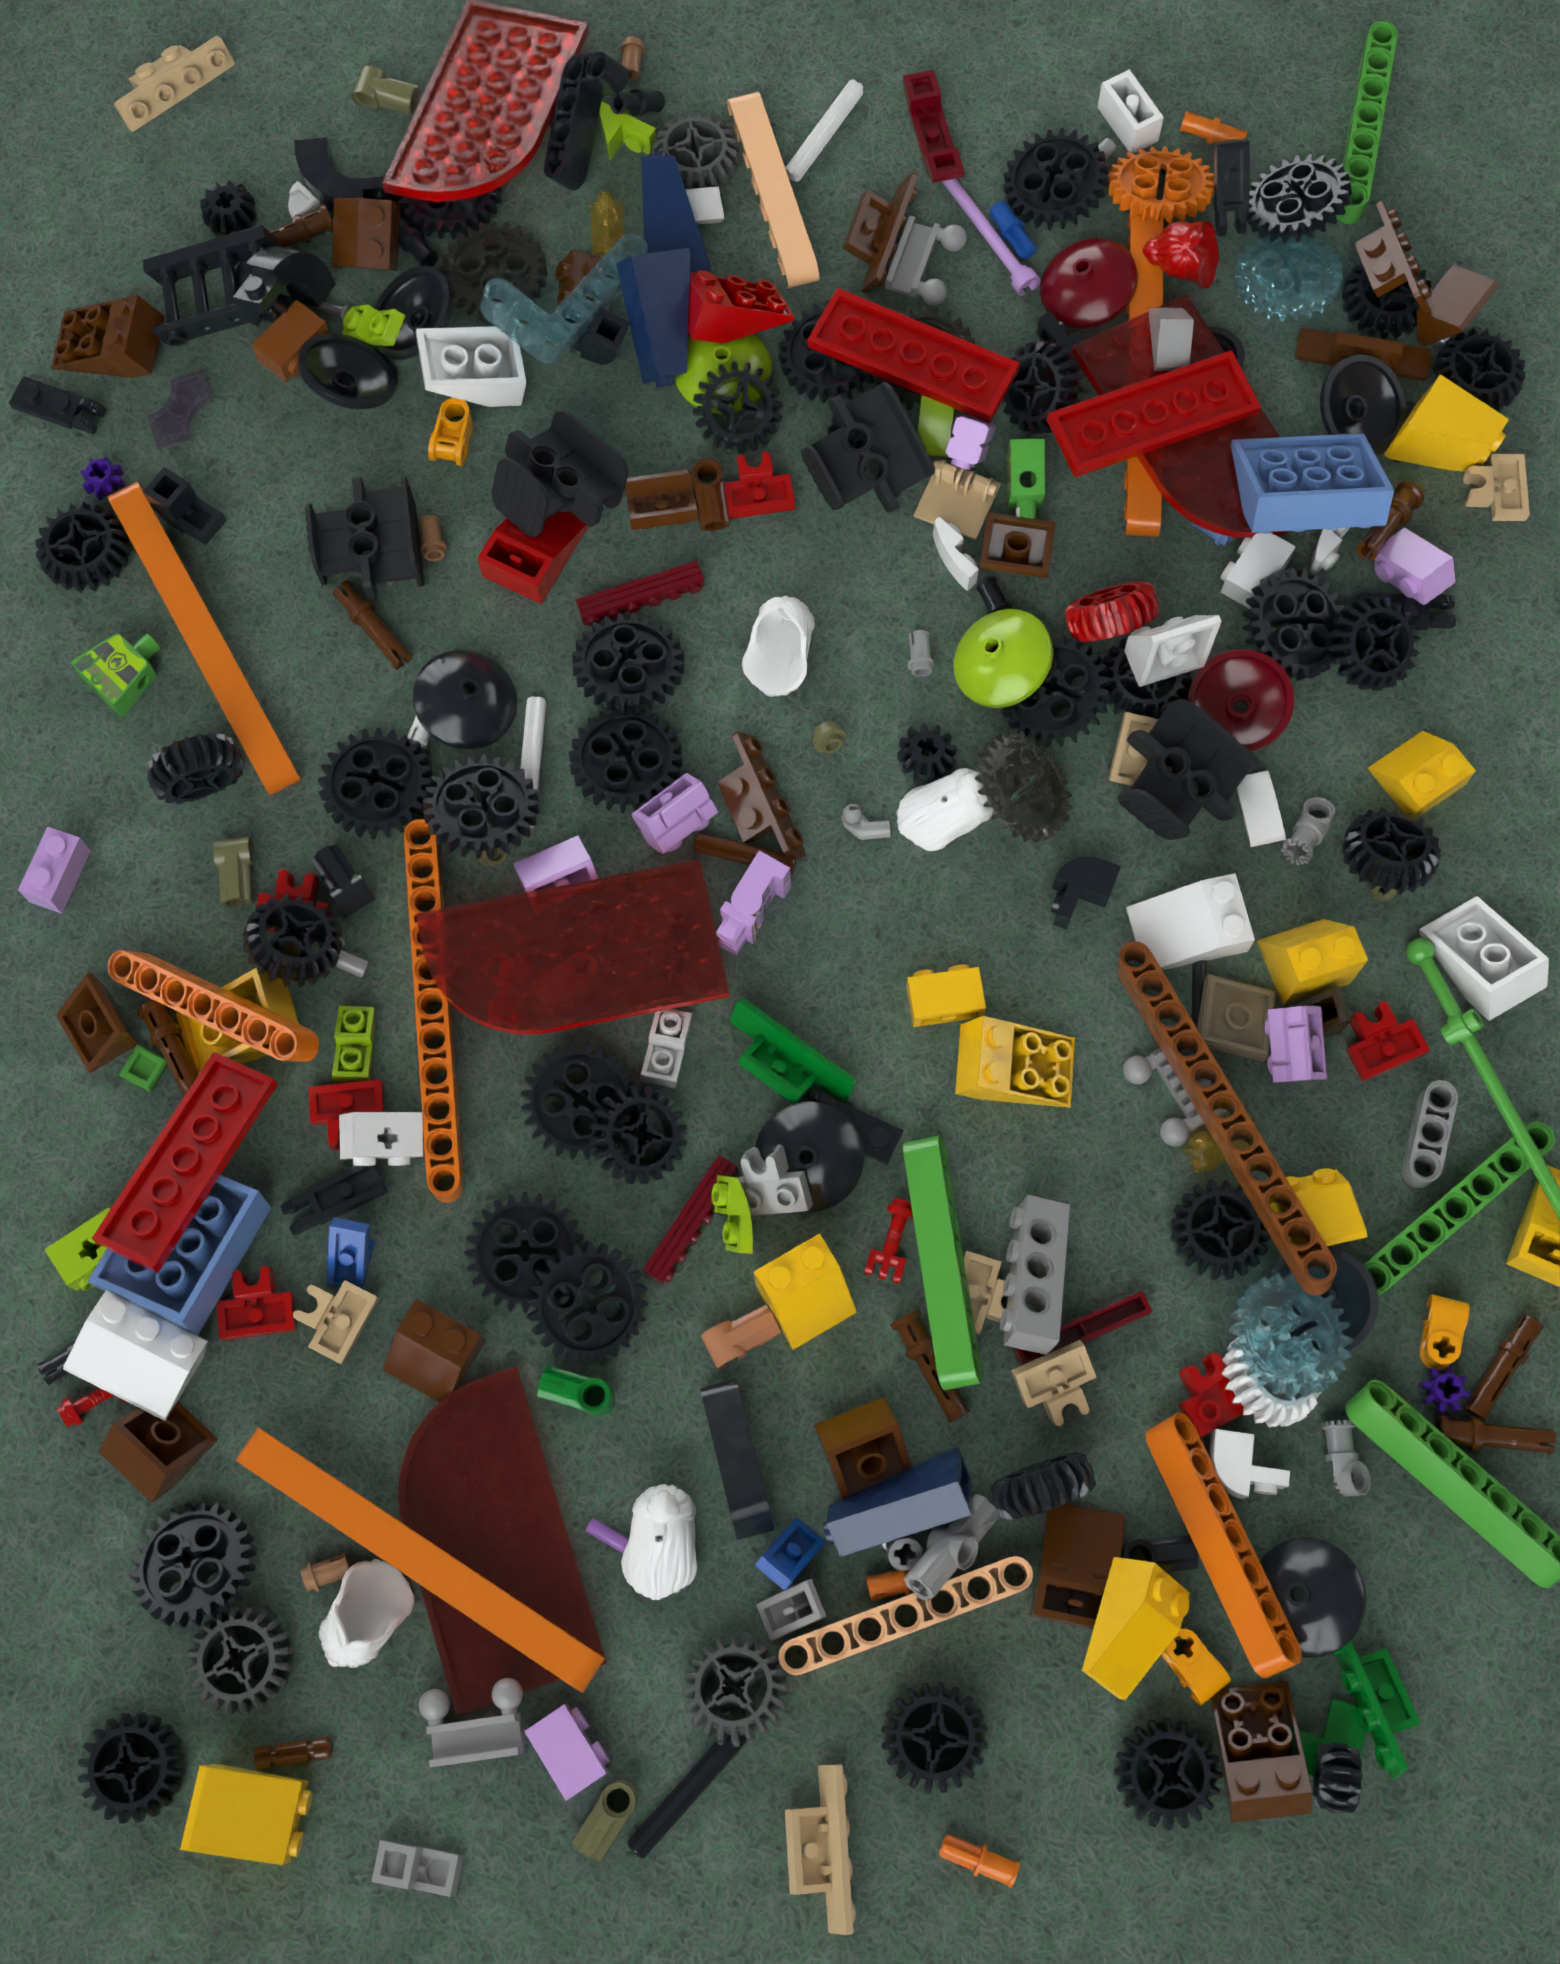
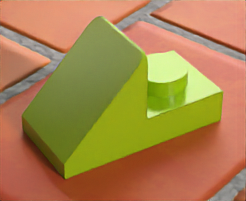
(625, 128)

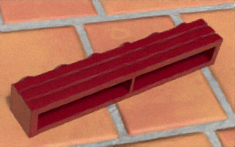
(640, 593)
(687, 1225)
(1096, 1324)

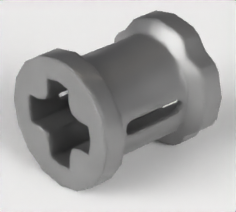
(903, 1555)

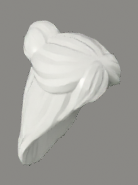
(779, 646)
(943, 810)
(661, 1542)
(365, 1613)

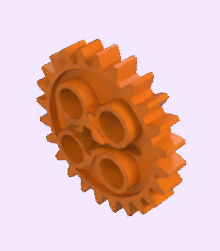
(1185, 191)

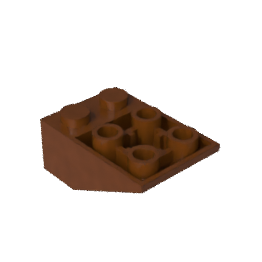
(109, 338)
(1075, 1564)
(1256, 1752)

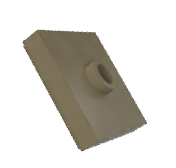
(1235, 1017)

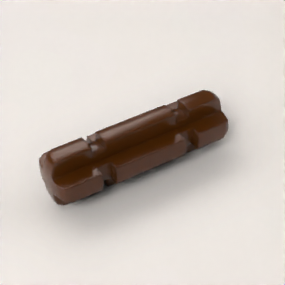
(293, 1752)

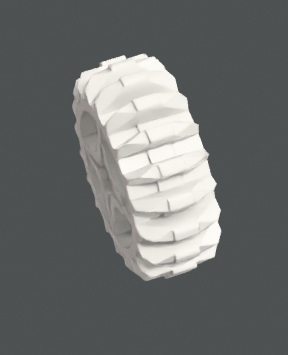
(1265, 1406)

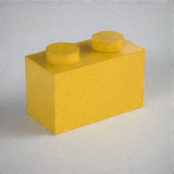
(945, 995)

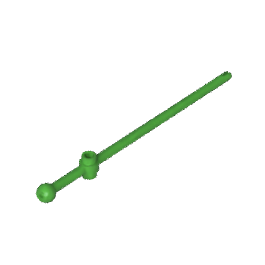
(1463, 1028)

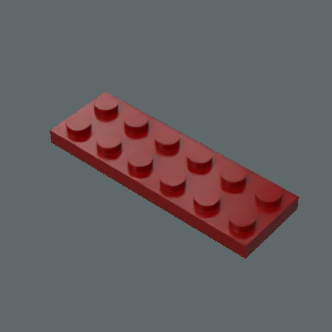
(913, 355)
(1153, 413)
(185, 1162)

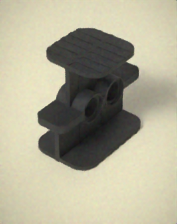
(887, 441)
(557, 472)
(389, 534)
(1198, 752)

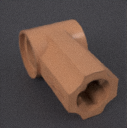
(738, 1337)

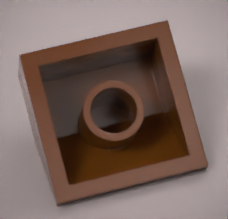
(365, 233)
(432, 1351)
(863, 1446)
(156, 1451)

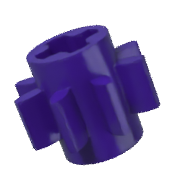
(106, 486)
(1435, 1395)

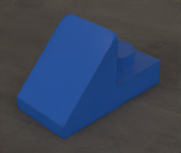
(348, 1253)
(790, 1554)

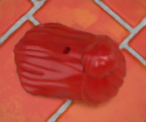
(1186, 252)

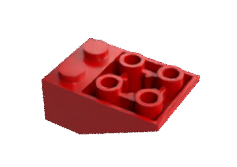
(733, 307)
(527, 562)

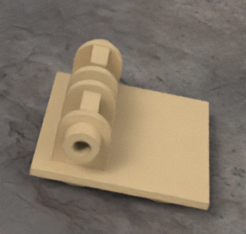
(957, 498)

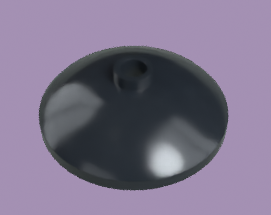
(425, 300)
(347, 371)
(1371, 395)
(461, 717)
(830, 1138)
(1353, 1291)
(1332, 1588)

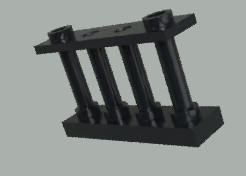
(196, 262)

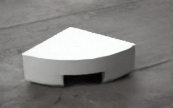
(301, 200)

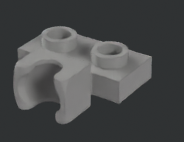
(770, 1186)

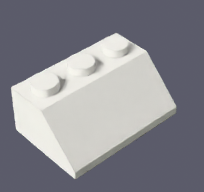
(135, 1355)

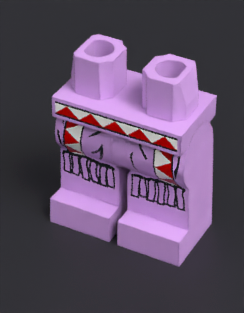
(750, 900)

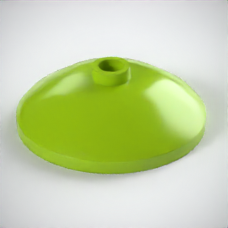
(703, 358)
(1012, 670)

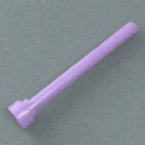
(1020, 274)

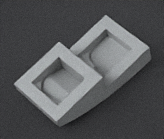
(417, 1868)

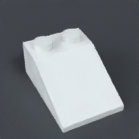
(472, 365)
(1171, 648)
(1194, 922)
(1487, 957)

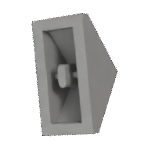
(1170, 337)
(791, 1610)

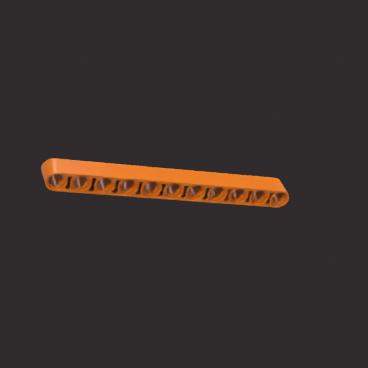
(1143, 498)
(204, 639)
(433, 1025)
(421, 1560)

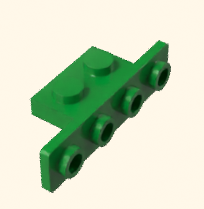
(786, 1060)
(1381, 1702)

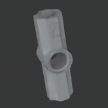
(951, 1549)

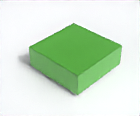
(144, 1068)

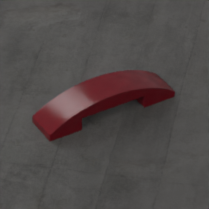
(930, 127)

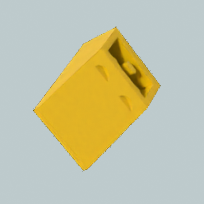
(1014, 1063)
(1538, 1237)

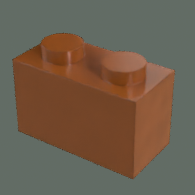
(282, 341)

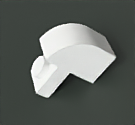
(1232, 1461)

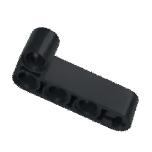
(576, 115)
(737, 1459)

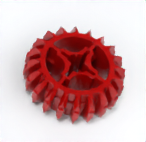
(1112, 611)

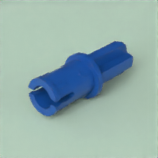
(1012, 230)

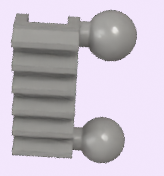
(915, 255)
(1173, 1130)
(478, 1737)

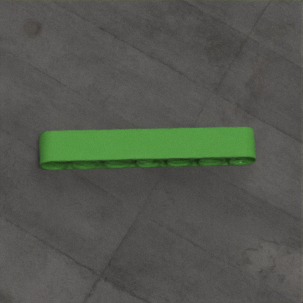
(1368, 116)
(1466, 1200)
(942, 1263)
(1457, 1481)

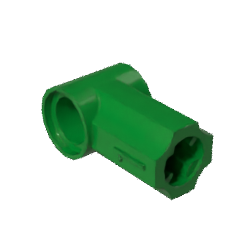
(573, 1391)

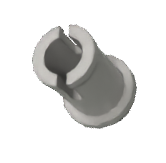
(920, 653)

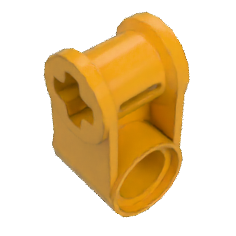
(451, 438)
(1445, 1326)
(1197, 1668)

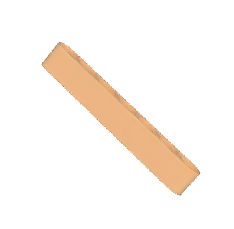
(774, 189)
(925, 1615)

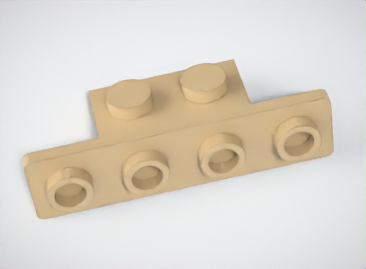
(171, 80)
(820, 1850)

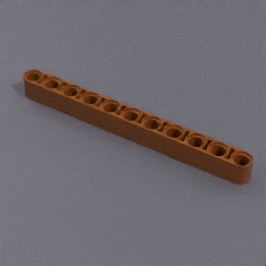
(1228, 1129)

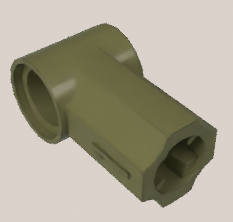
(376, 89)
(234, 865)
(605, 1821)

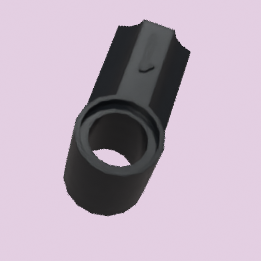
(345, 886)
(1168, 1553)

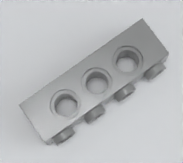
(1049, 1223)

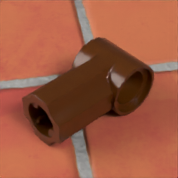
(710, 496)

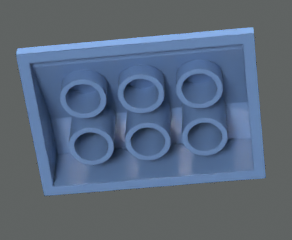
(1311, 483)
(198, 1264)

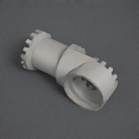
(1308, 831)
(1345, 1459)

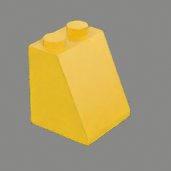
(1448, 430)
(1312, 959)
(805, 1291)
(246, 1814)

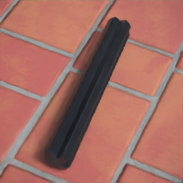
(683, 1796)

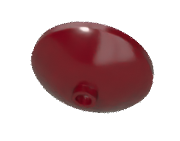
(1093, 295)
(1249, 679)

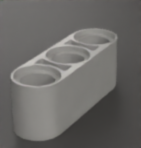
(1436, 1119)

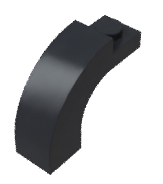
(325, 183)
(282, 267)

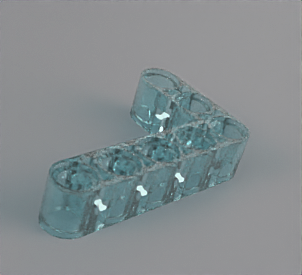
(574, 306)

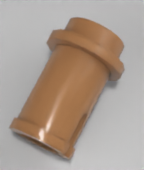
(632, 52)
(432, 538)
(325, 1572)

